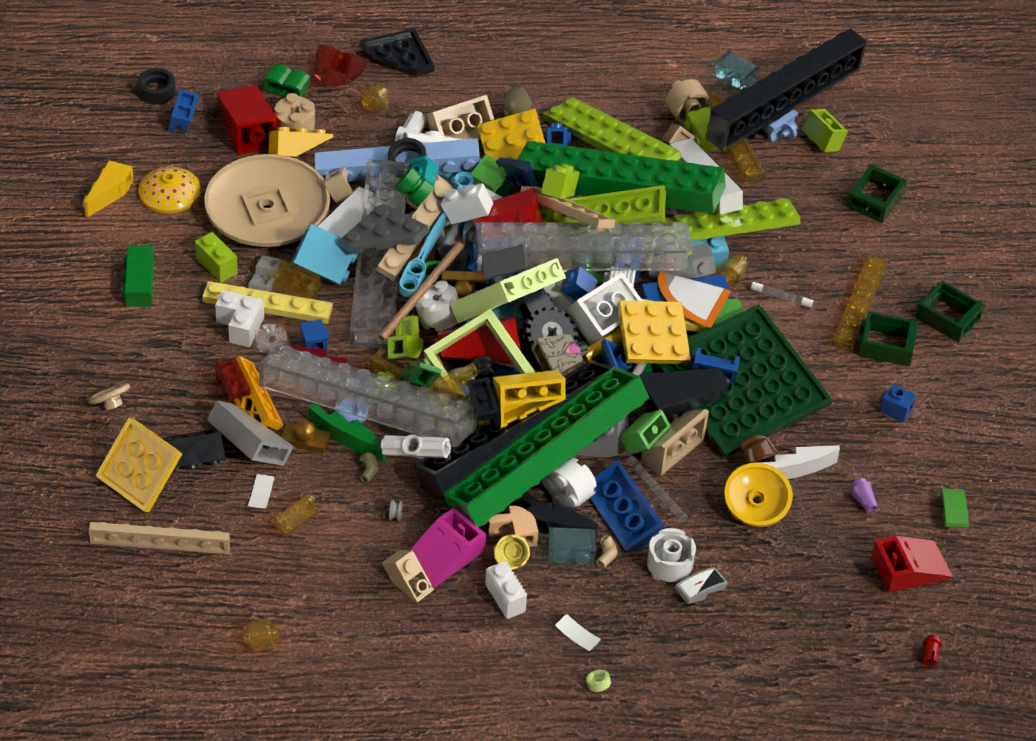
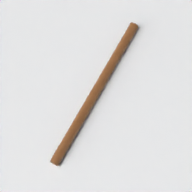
(407, 307)

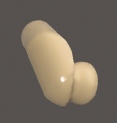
(609, 551)

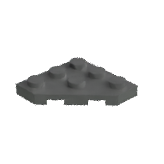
(383, 230)

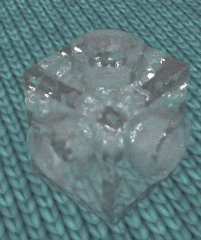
(262, 338)

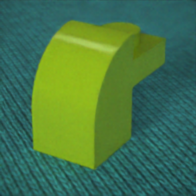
(407, 341)

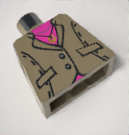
(559, 353)

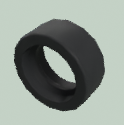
(160, 76)
(404, 145)

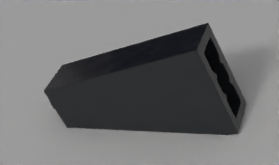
(684, 390)

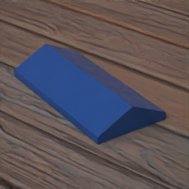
(625, 508)

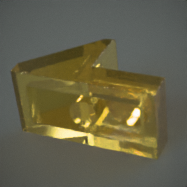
(451, 383)

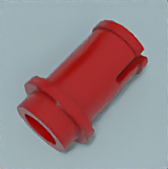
(932, 644)

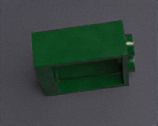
(878, 209)
(957, 299)
(889, 325)

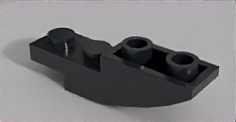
(549, 517)

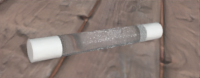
(782, 294)

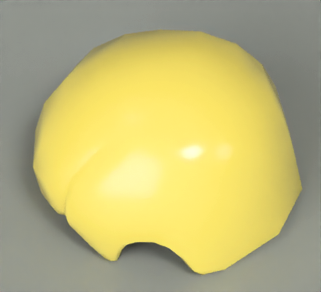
(512, 550)

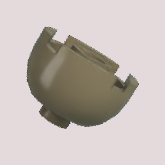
(517, 101)

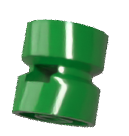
(414, 186)

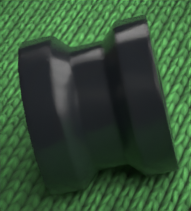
(484, 367)

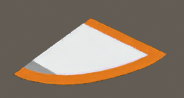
(699, 300)

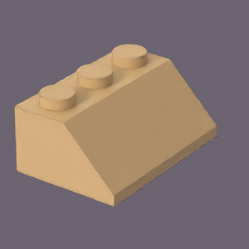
(461, 118)
(677, 442)

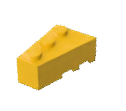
(526, 393)

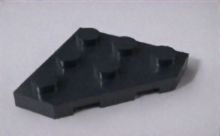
(400, 51)

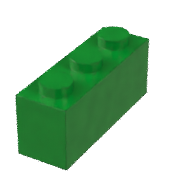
(138, 276)

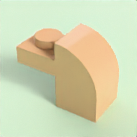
(516, 522)

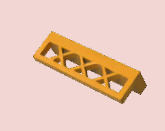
(262, 403)

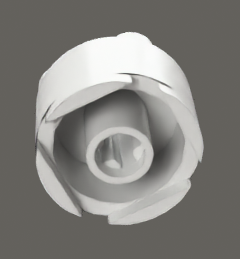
(435, 307)
(570, 484)
(671, 555)

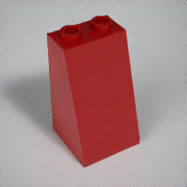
(247, 118)
(481, 342)

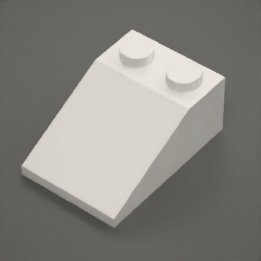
(598, 312)

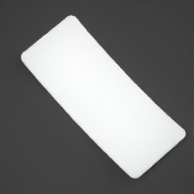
(261, 491)
(577, 633)

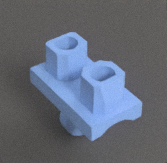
(783, 127)

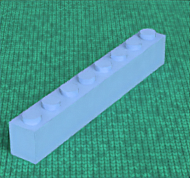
(448, 155)

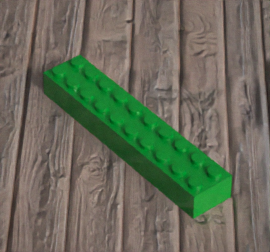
(601, 172)
(547, 445)

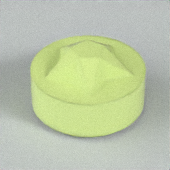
(598, 680)

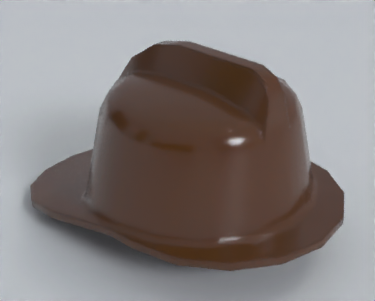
(757, 448)

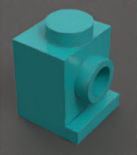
(425, 167)

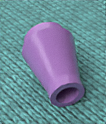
(863, 493)

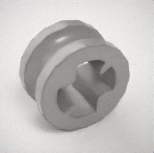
(395, 510)

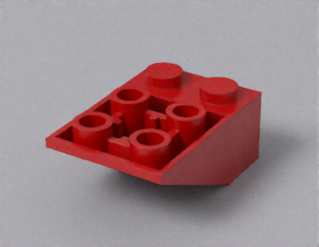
(908, 562)

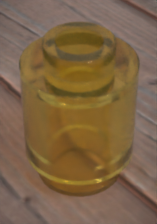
(735, 269)

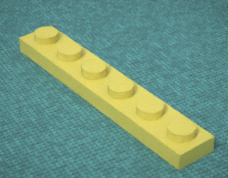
(275, 303)

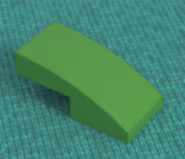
(954, 508)

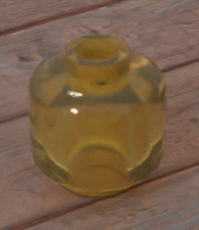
(374, 97)
(261, 635)

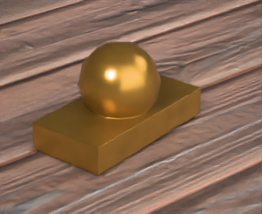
(464, 281)
(306, 436)

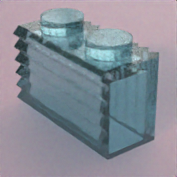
(736, 70)
(571, 545)

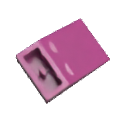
(448, 546)

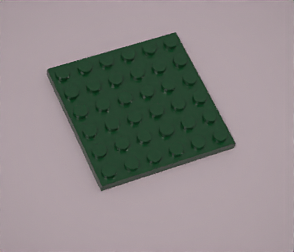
(770, 385)

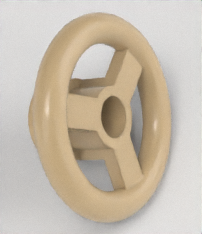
(110, 396)

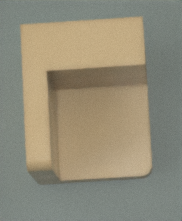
(676, 133)
(338, 185)

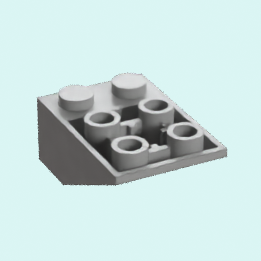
(609, 442)

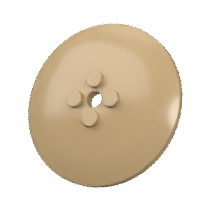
(284, 183)

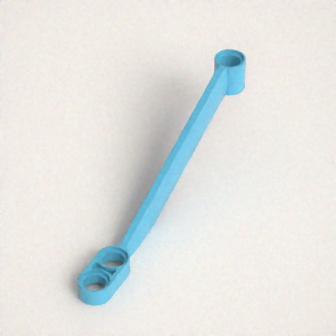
(461, 181)

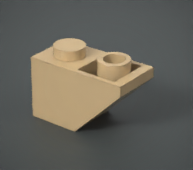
(408, 574)

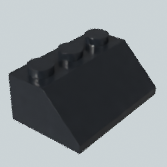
(198, 448)

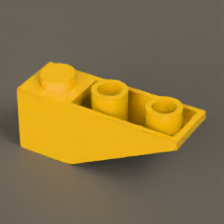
(295, 143)
(110, 186)

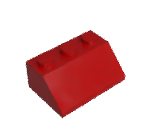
(514, 209)

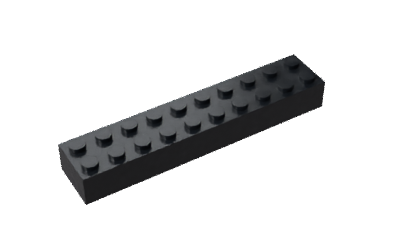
(785, 89)
(486, 441)

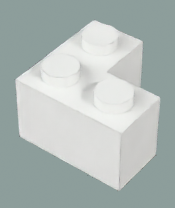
(241, 314)

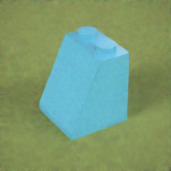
(322, 254)

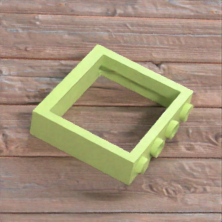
(507, 290)
(498, 331)

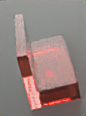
(231, 380)

